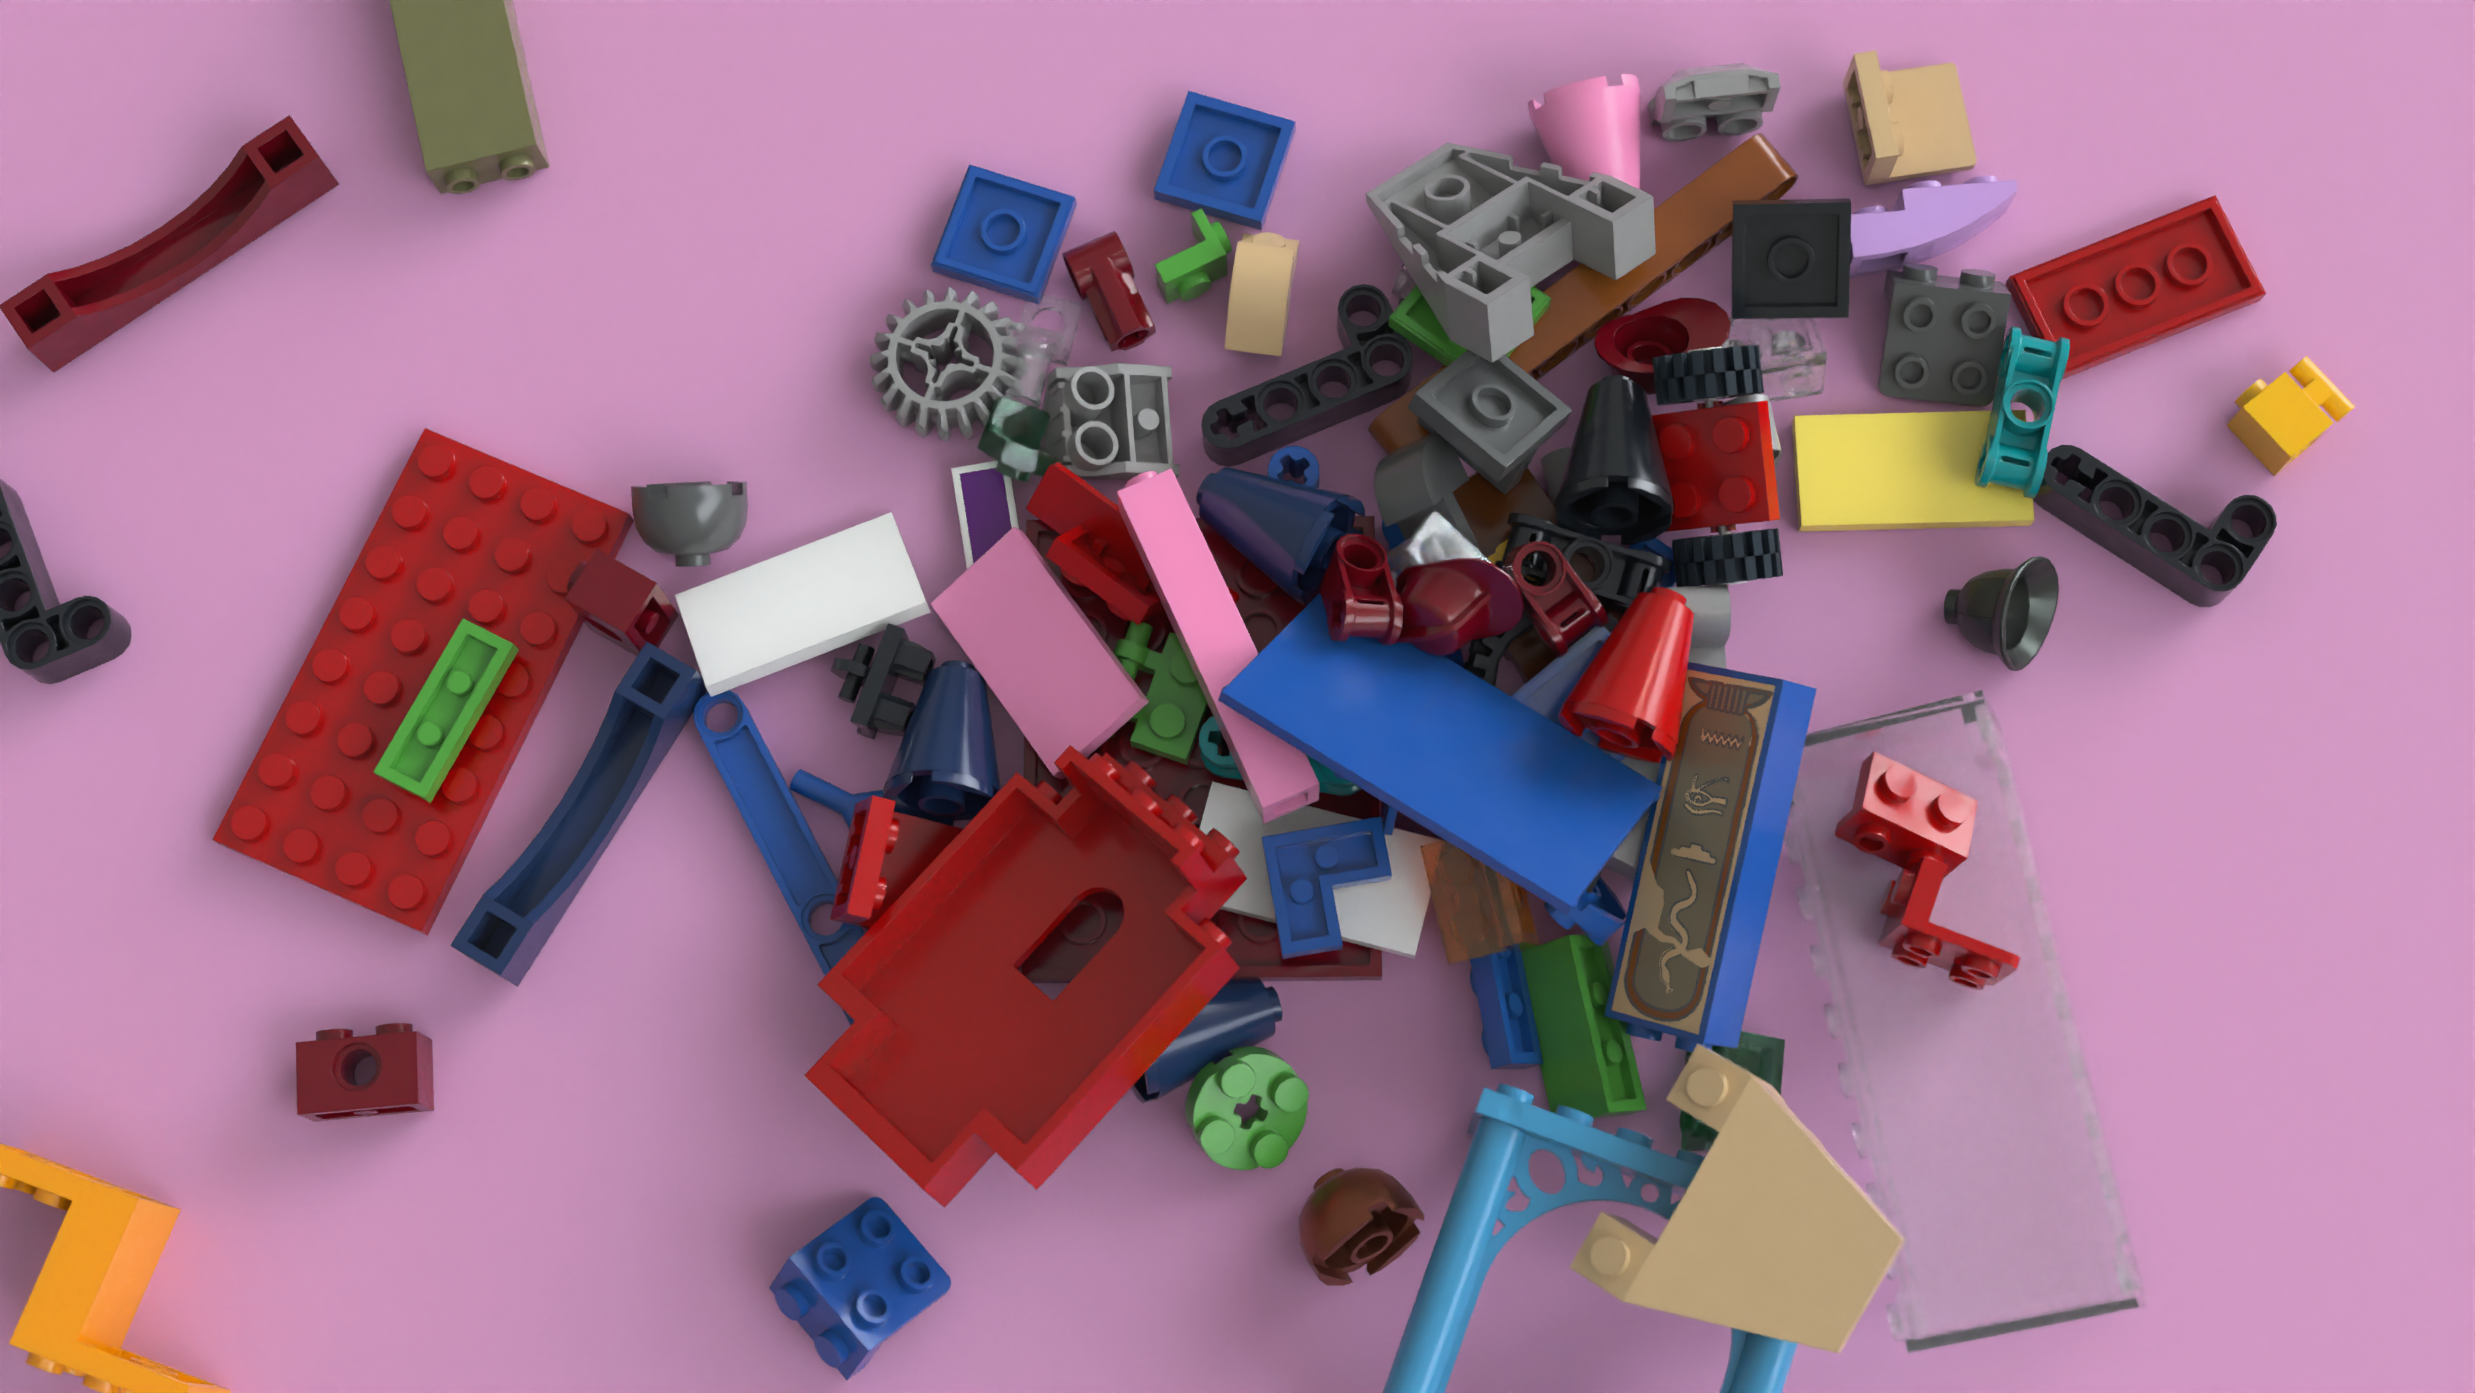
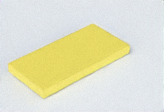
(1898, 473)

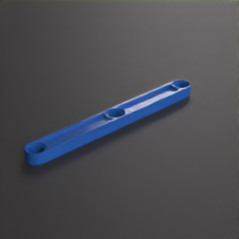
(776, 825)

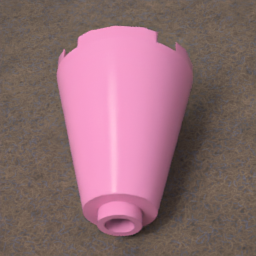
(1592, 128)

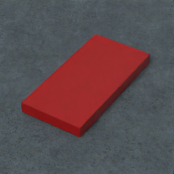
(2138, 285)

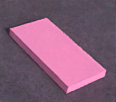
(1038, 651)

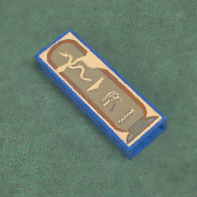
(1710, 859)

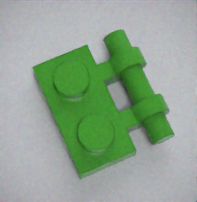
(1176, 702)

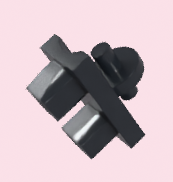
(894, 659)

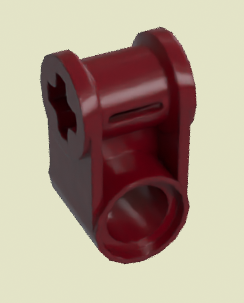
(1361, 592)
(1555, 598)

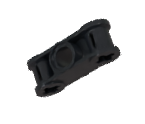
(1618, 570)

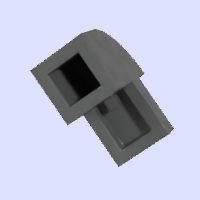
(1421, 481)

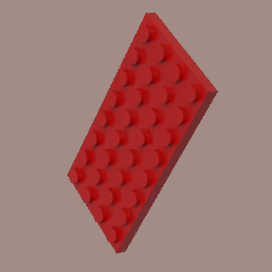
(449, 546)

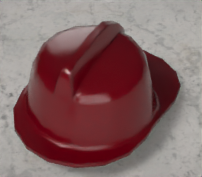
(1661, 330)
(1456, 603)

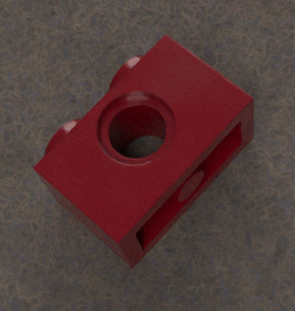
(620, 603)
(399, 1085)

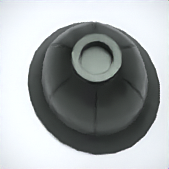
(2007, 610)

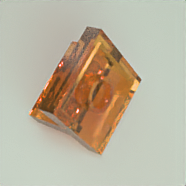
(1476, 905)

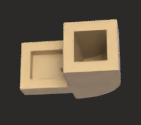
(1260, 293)

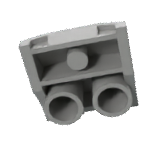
(1725, 92)
(1110, 420)

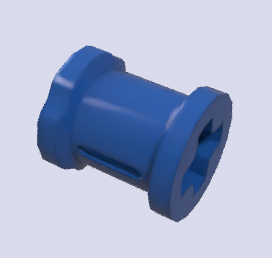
(1297, 462)

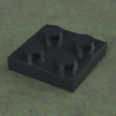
(1790, 258)

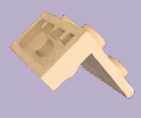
(1907, 120)

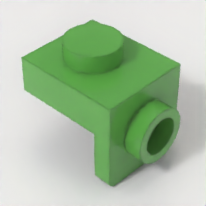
(1194, 269)

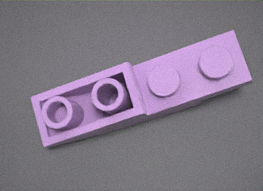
(1925, 223)

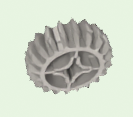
(908, 345)

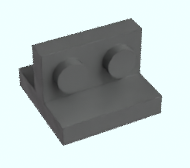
(1490, 415)

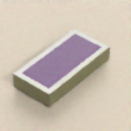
(984, 507)

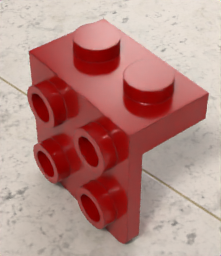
(1919, 942)

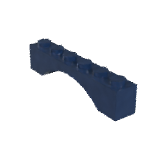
(536, 891)

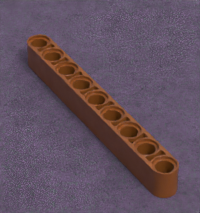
(1585, 299)

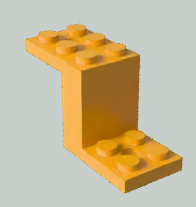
(93, 1279)

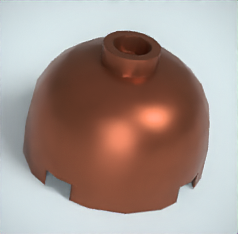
(1356, 1221)

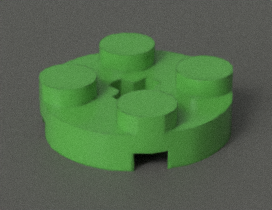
(1273, 1128)

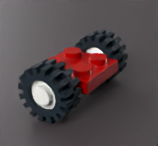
(1718, 465)

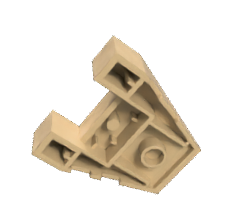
(1765, 1230)

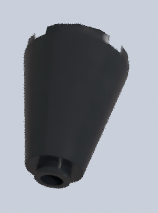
(1615, 468)

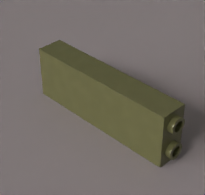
(469, 91)

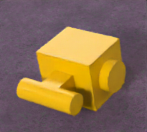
(2283, 419)

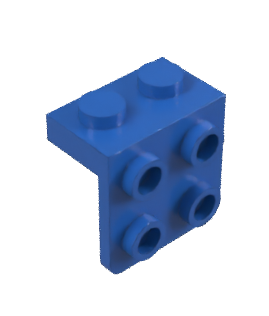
(858, 1285)

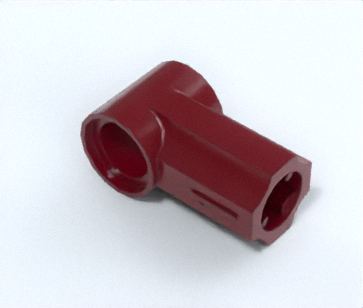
(1105, 279)

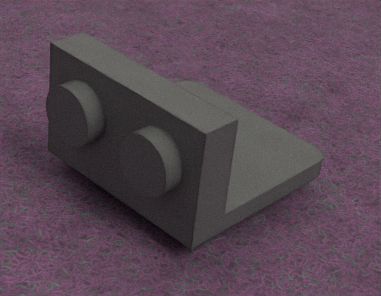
(1943, 335)

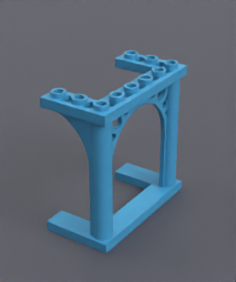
(1504, 1138)

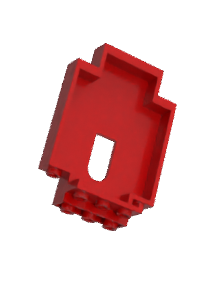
(967, 1053)

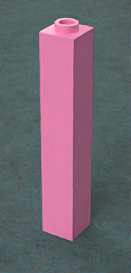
(1211, 636)

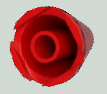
(1637, 680)

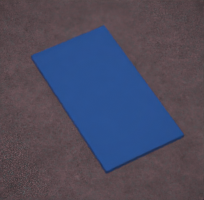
(1447, 753)

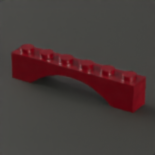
(87, 303)

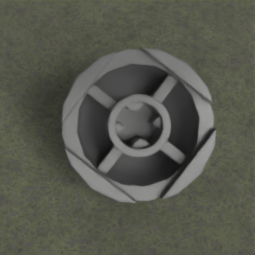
(690, 518)

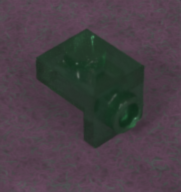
(1014, 439)

